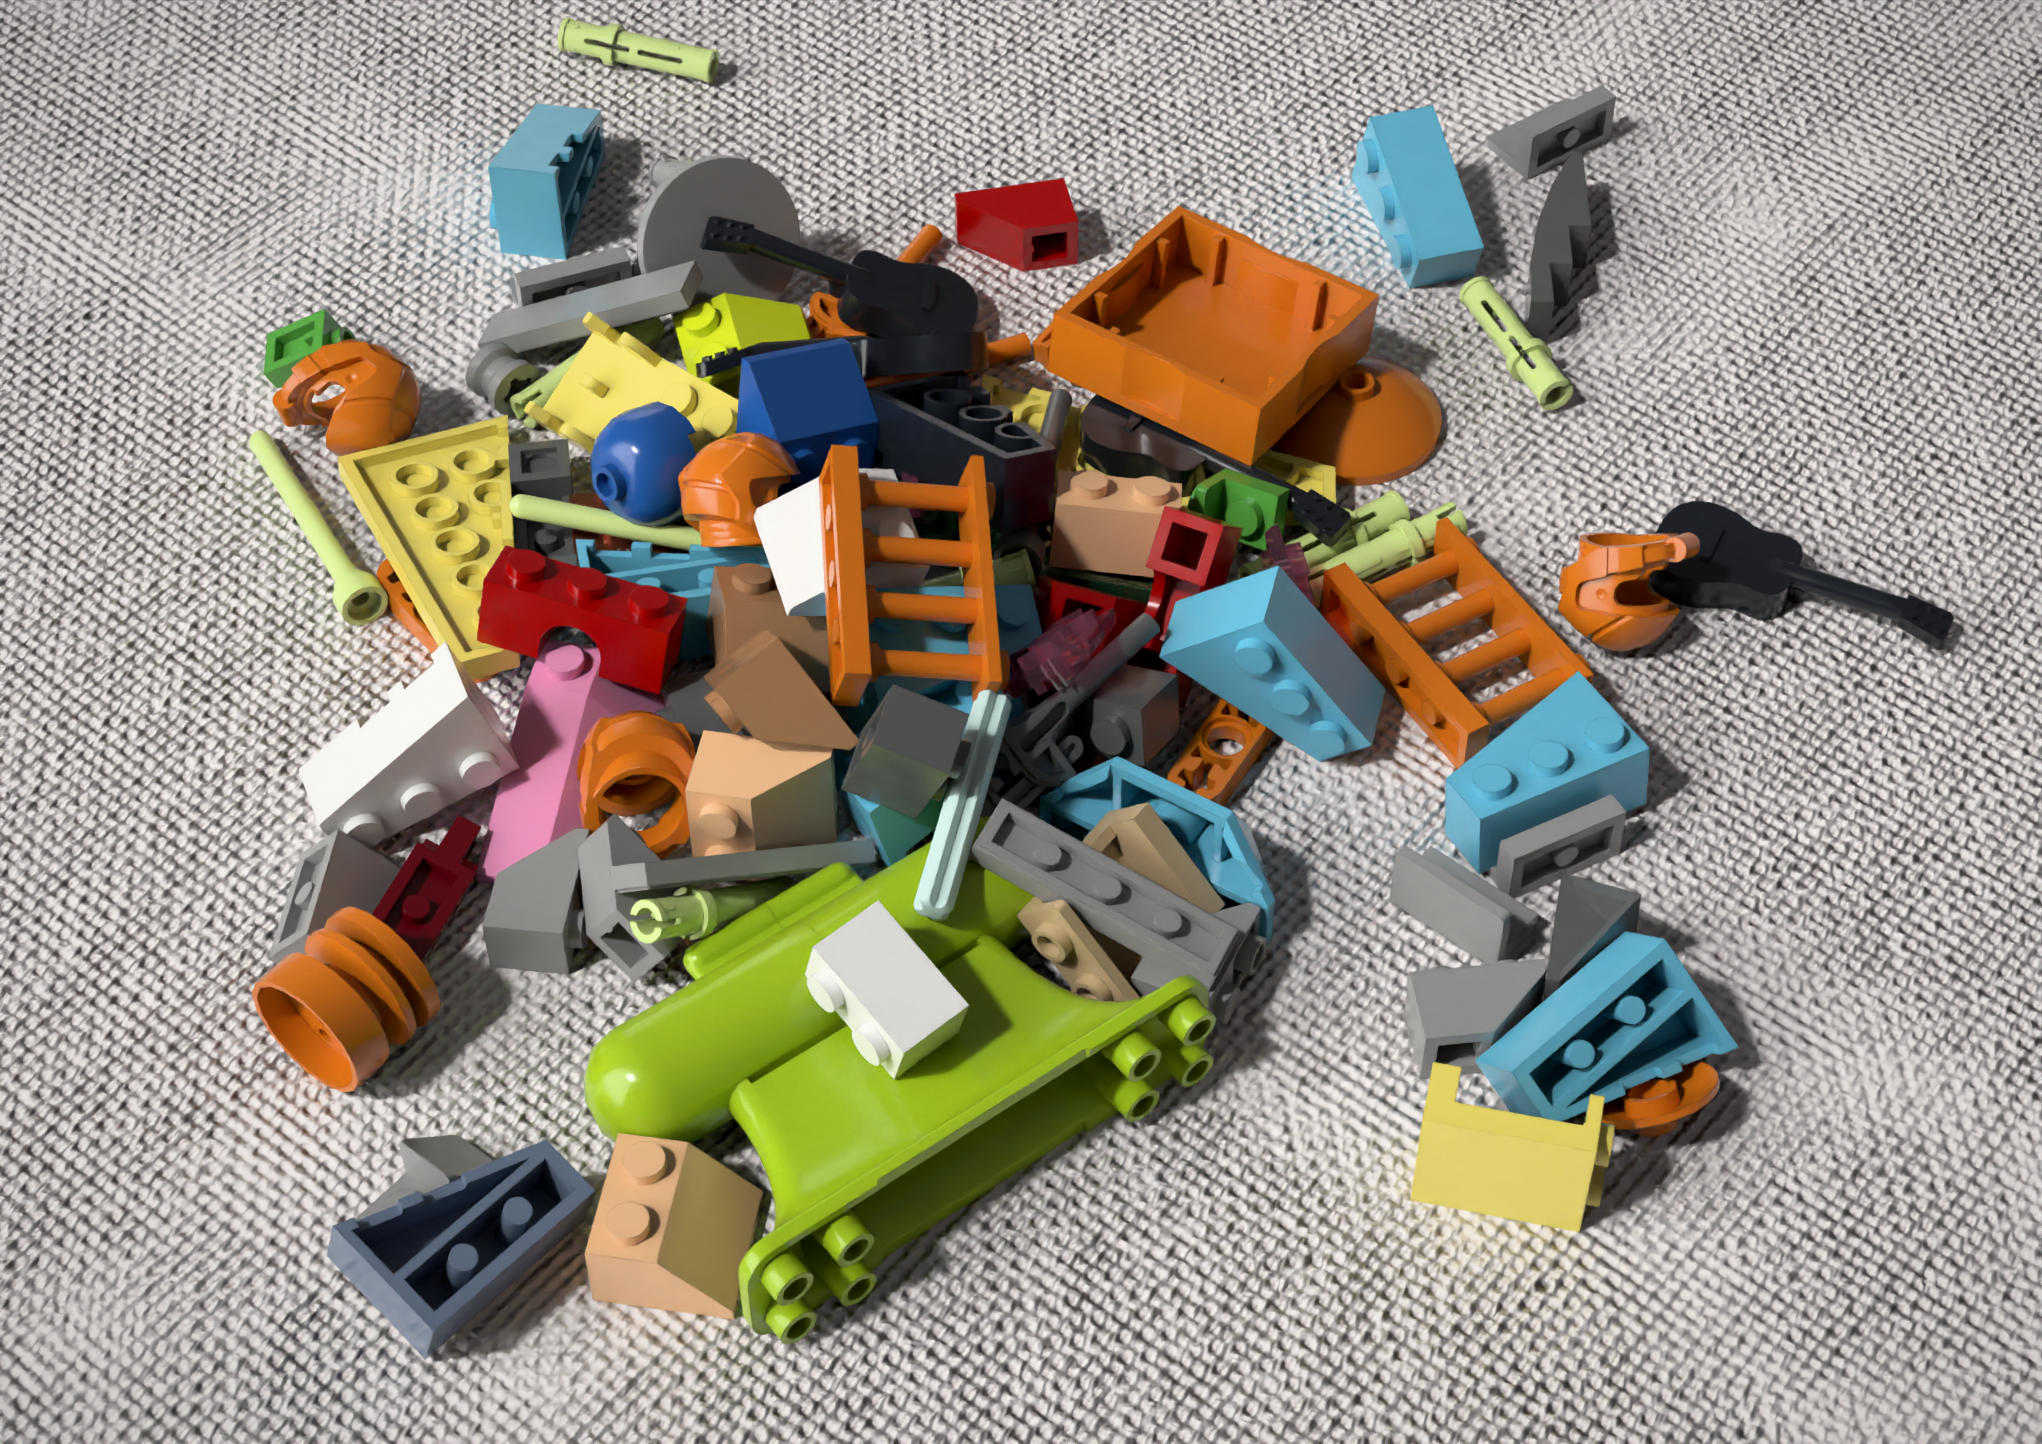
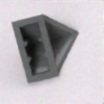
(1585, 923)

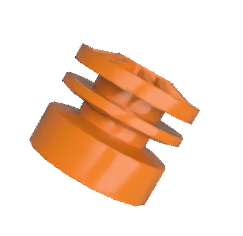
(346, 999)

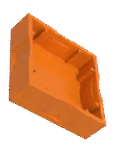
(1212, 335)

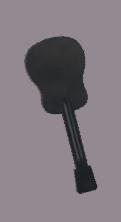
(872, 291)
(879, 356)
(1136, 447)
(1763, 572)

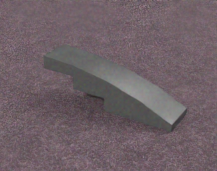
(1558, 246)

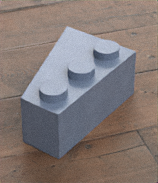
(462, 1244)

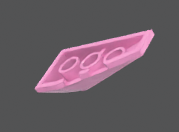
(553, 720)

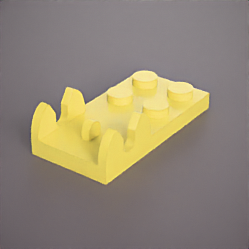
(622, 374)

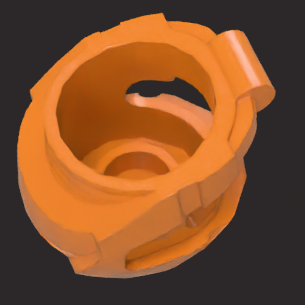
(374, 409)
(729, 484)
(1609, 589)
(634, 767)

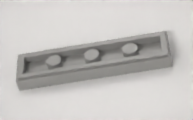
(614, 303)
(739, 865)
(1104, 893)

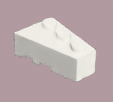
(410, 757)

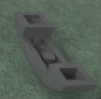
(543, 472)

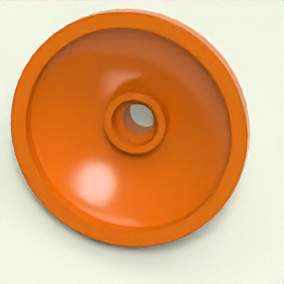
(1369, 425)

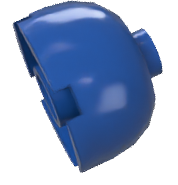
(640, 462)

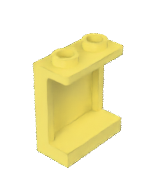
(1508, 1160)

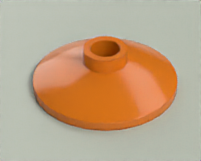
(1659, 1102)

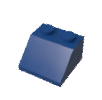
(807, 403)

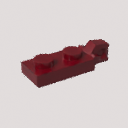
(430, 888)

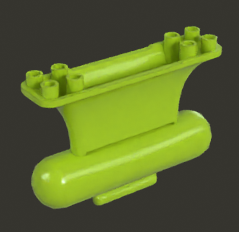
(846, 1146)

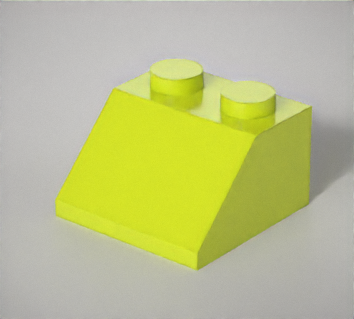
(735, 322)

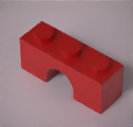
(1187, 558)
(630, 622)

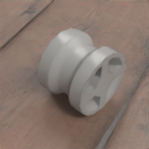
(498, 375)

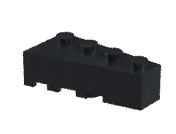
(940, 422)

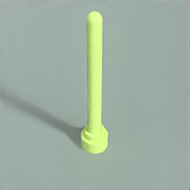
(601, 522)
(355, 592)

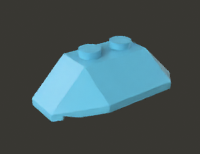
(1207, 831)

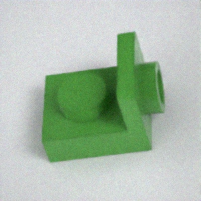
(297, 340)
(1242, 502)

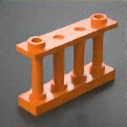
(854, 604)
(1427, 686)

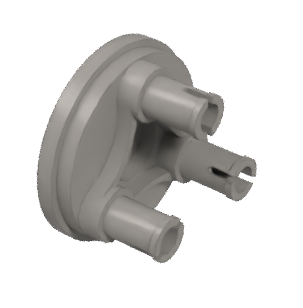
(709, 187)

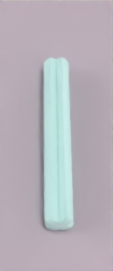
(962, 808)

